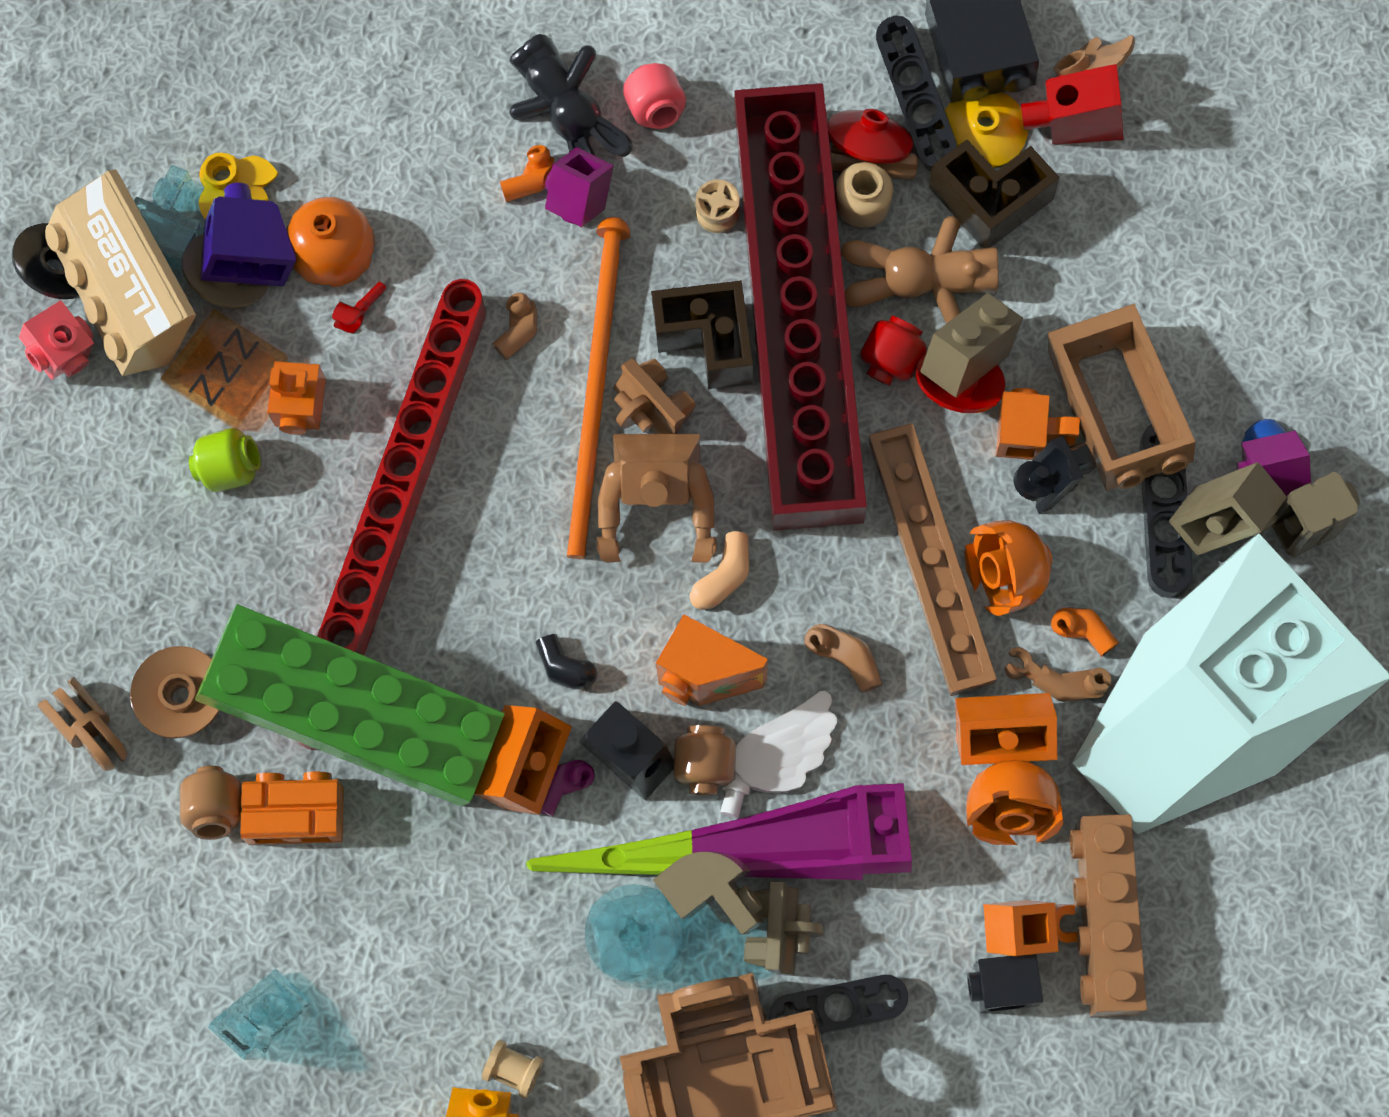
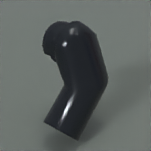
(563, 669)

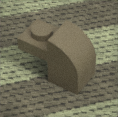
(708, 876)

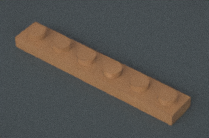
(932, 560)

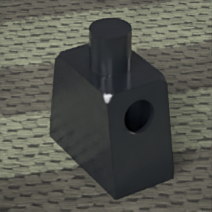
(629, 750)

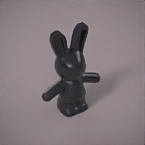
(572, 111)

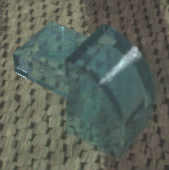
(166, 218)

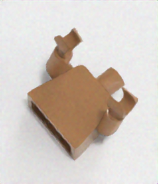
(656, 473)

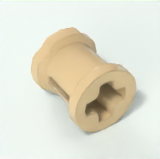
(512, 1069)

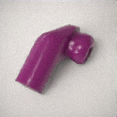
(567, 779)

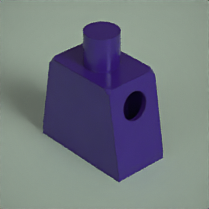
(245, 240)

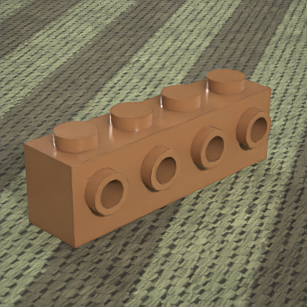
(1110, 916)

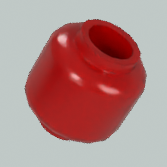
(893, 350)

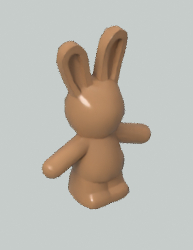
(915, 272)

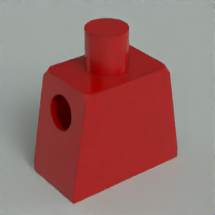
(1079, 107)

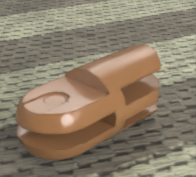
(85, 725)

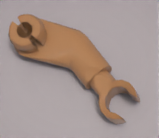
(1064, 686)

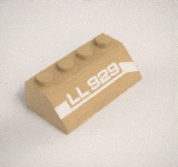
(120, 275)

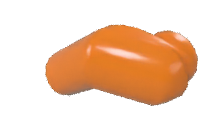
(533, 177)
(1084, 624)

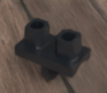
(1053, 473)

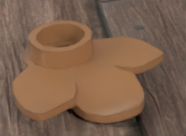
(1095, 55)

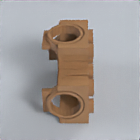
(729, 1058)

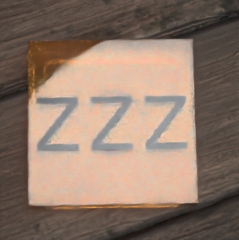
(223, 369)

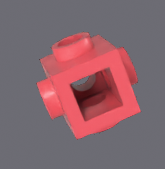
(57, 341)

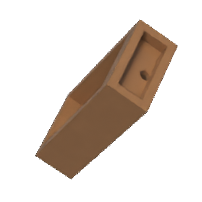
(1126, 333)

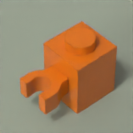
(296, 396)
(1026, 425)
(1026, 927)

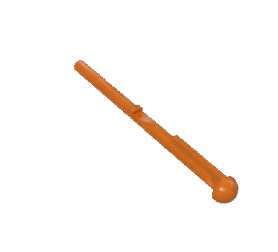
(612, 230)

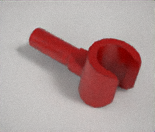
(349, 317)

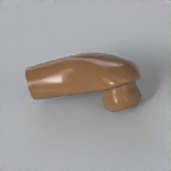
(848, 650)

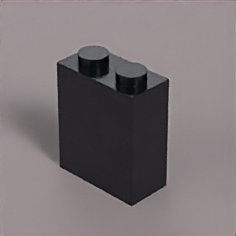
(982, 47)

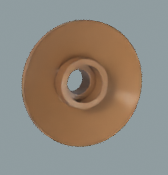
(154, 689)

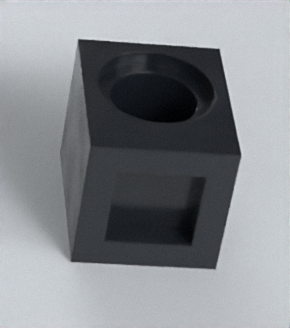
(1005, 983)

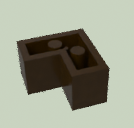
(990, 200)
(707, 319)

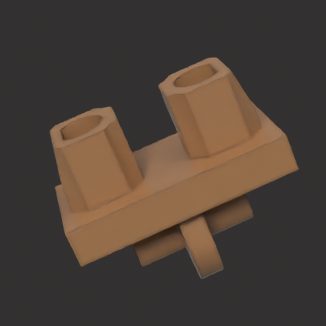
(646, 403)

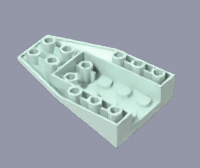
(1225, 691)

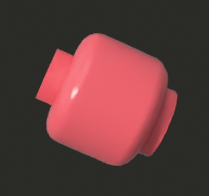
(654, 96)

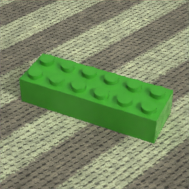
(350, 706)

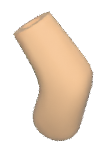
(728, 576)

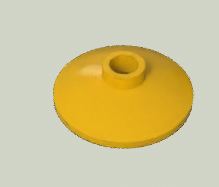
(997, 142)

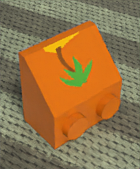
(707, 666)

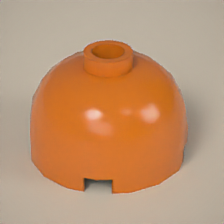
(331, 241)
(1008, 556)
(1014, 800)

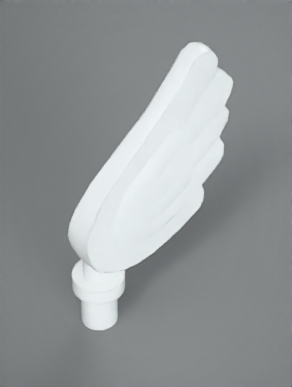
(781, 752)

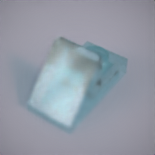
(259, 1016)

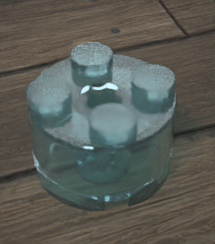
(610, 921)

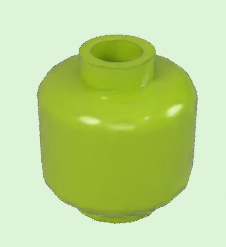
(224, 460)

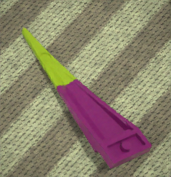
(819, 838)

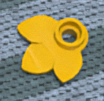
(250, 170)

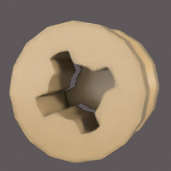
(717, 195)

